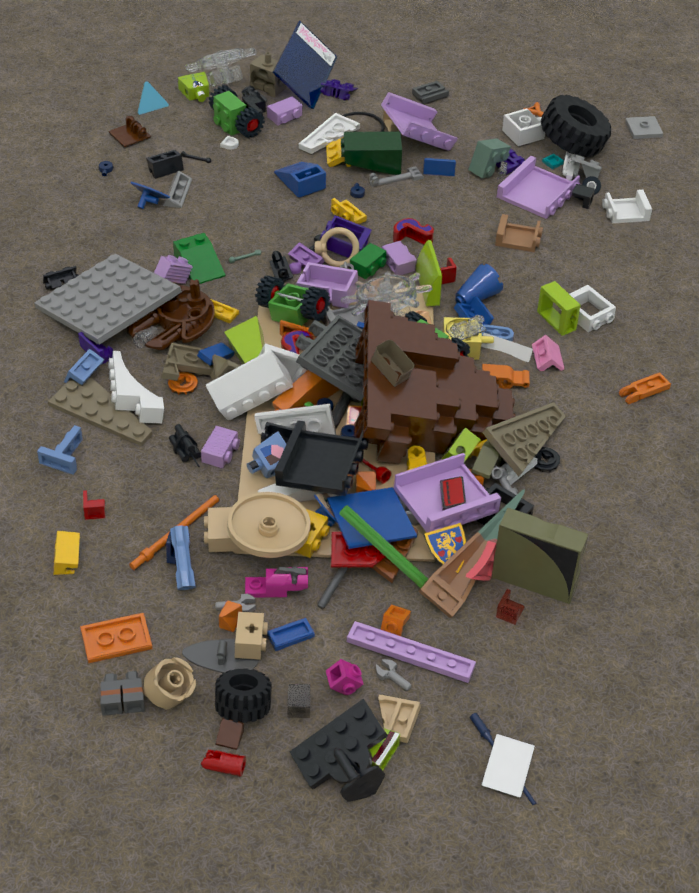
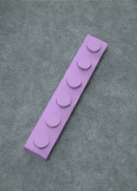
(411, 652)

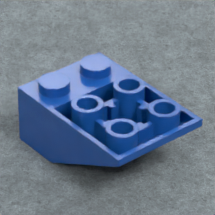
(303, 178)

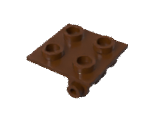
(130, 133)

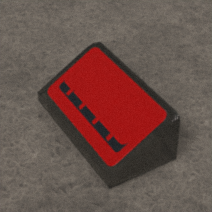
(452, 492)

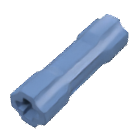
(184, 574)

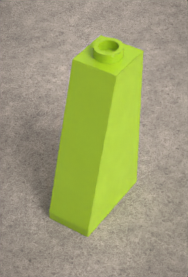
(246, 339)

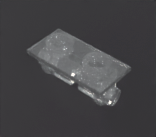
(467, 329)

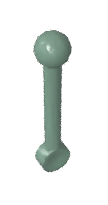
(233, 259)

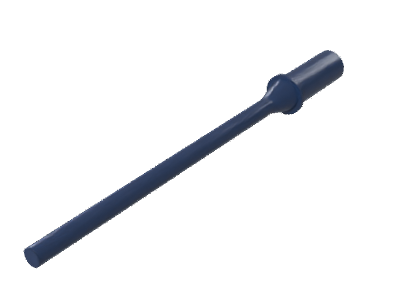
(485, 732)

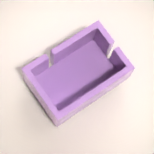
(336, 280)

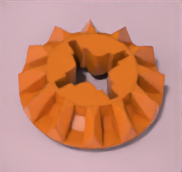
(191, 383)

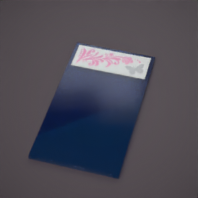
(305, 64)

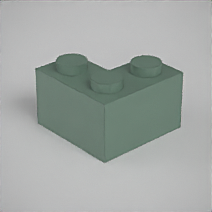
(487, 155)

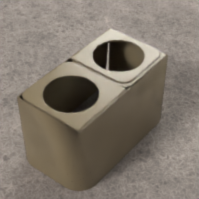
(398, 362)

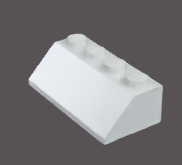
(249, 385)

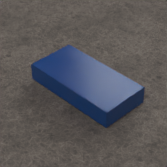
(218, 349)
(290, 634)

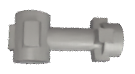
(501, 474)

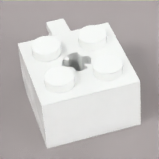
(523, 127)

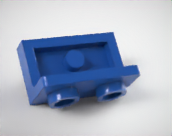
(473, 309)

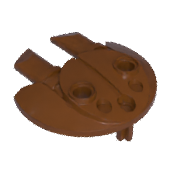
(183, 317)

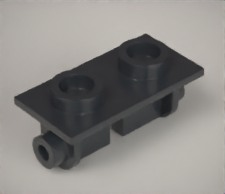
(280, 266)
(53, 279)

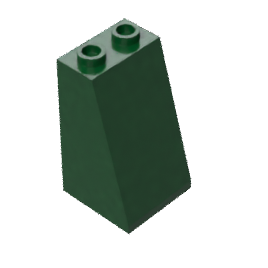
(373, 151)

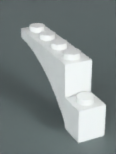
(131, 395)

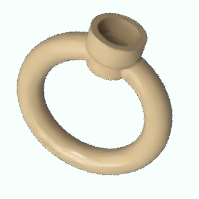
(321, 246)

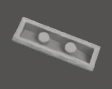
(176, 190)

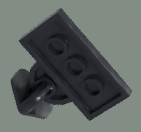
(339, 749)

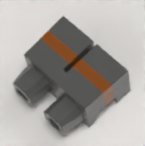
(114, 689)

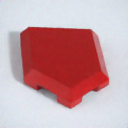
(356, 557)

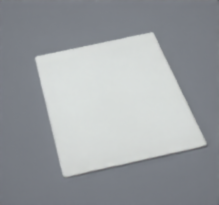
(508, 765)

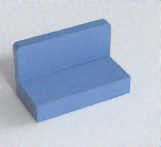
(84, 367)

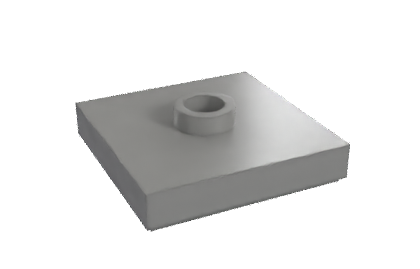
(644, 127)

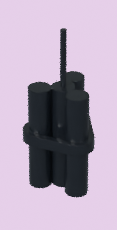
(184, 445)

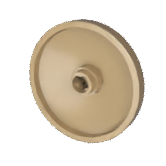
(268, 524)

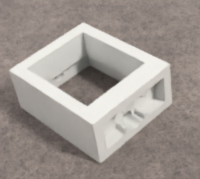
(593, 322)

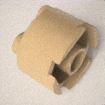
(169, 683)

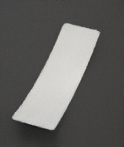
(514, 349)

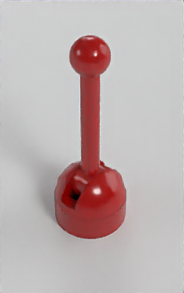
(382, 473)

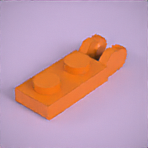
(645, 388)

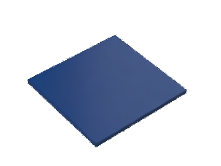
(379, 509)

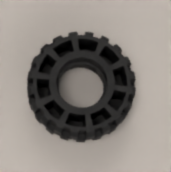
(576, 125)

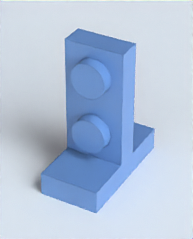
(61, 456)

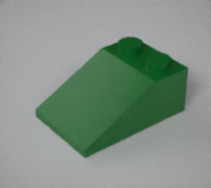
(201, 256)

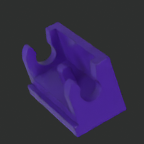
(100, 350)

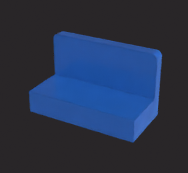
(439, 167)

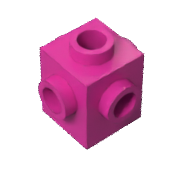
(344, 677)

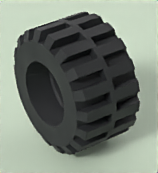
(243, 695)

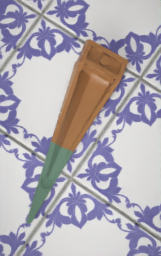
(450, 589)

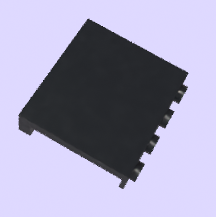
(320, 461)

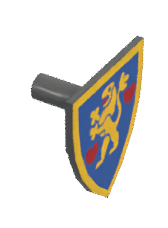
(445, 542)

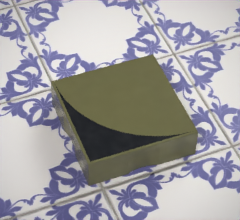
(539, 555)

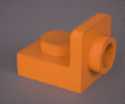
(395, 619)

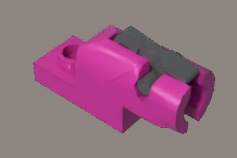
(277, 582)

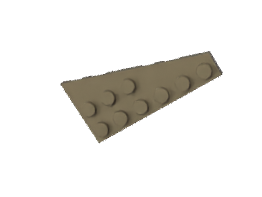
(94, 405)
(524, 435)

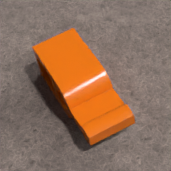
(506, 376)

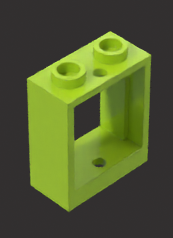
(568, 319)

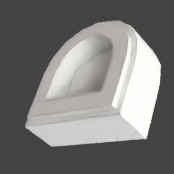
(229, 143)

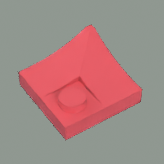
(483, 568)

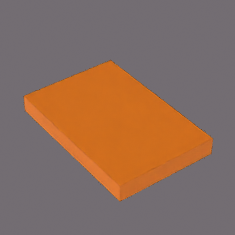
(116, 637)

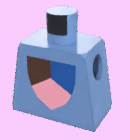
(267, 455)

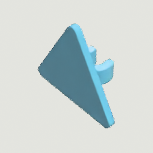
(150, 100)

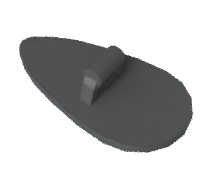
(217, 656)

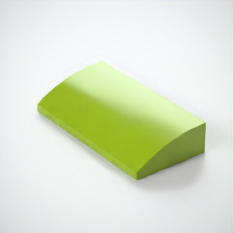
(430, 274)

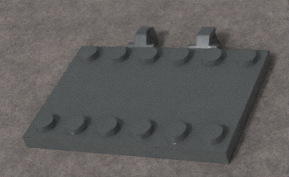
(333, 355)

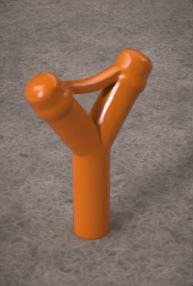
(537, 111)

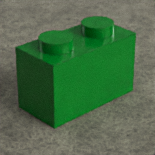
(369, 260)

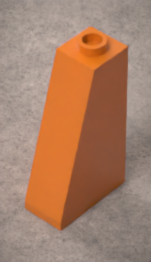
(306, 388)

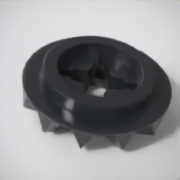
(550, 455)

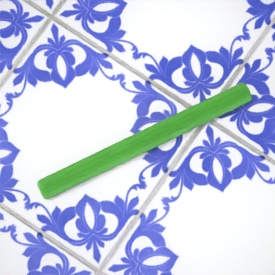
(383, 546)

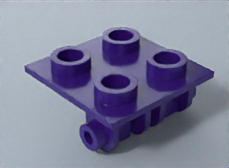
(336, 88)

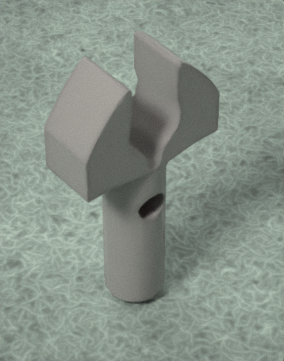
(245, 598)
(391, 674)

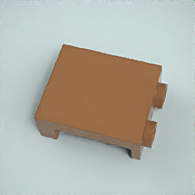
(518, 236)

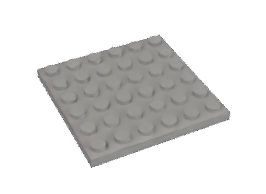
(107, 298)

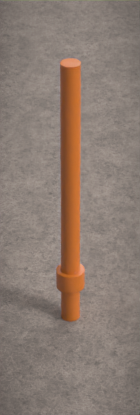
(148, 553)

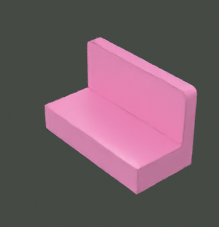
(547, 354)

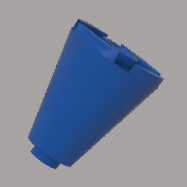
(480, 284)

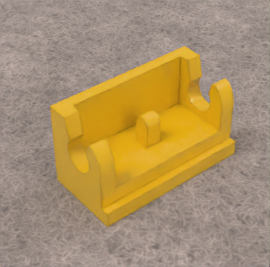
(66, 552)

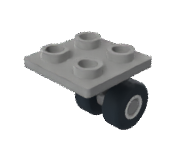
(591, 172)

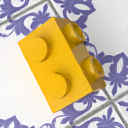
(334, 153)
(347, 211)

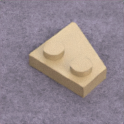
(399, 715)

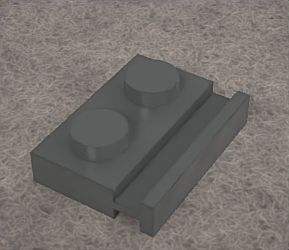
(430, 92)

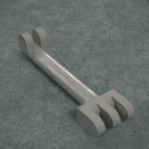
(412, 172)

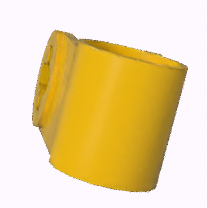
(416, 457)

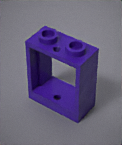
(342, 247)

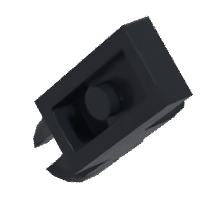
(254, 99)

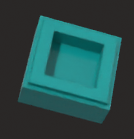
(553, 161)

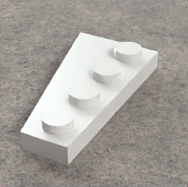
(327, 132)
(316, 418)

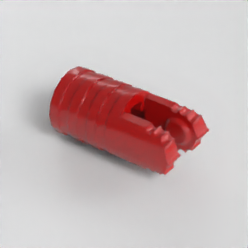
(224, 762)

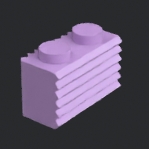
(284, 110)
(399, 258)
(173, 269)
(220, 447)

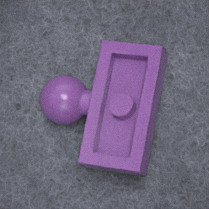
(302, 256)

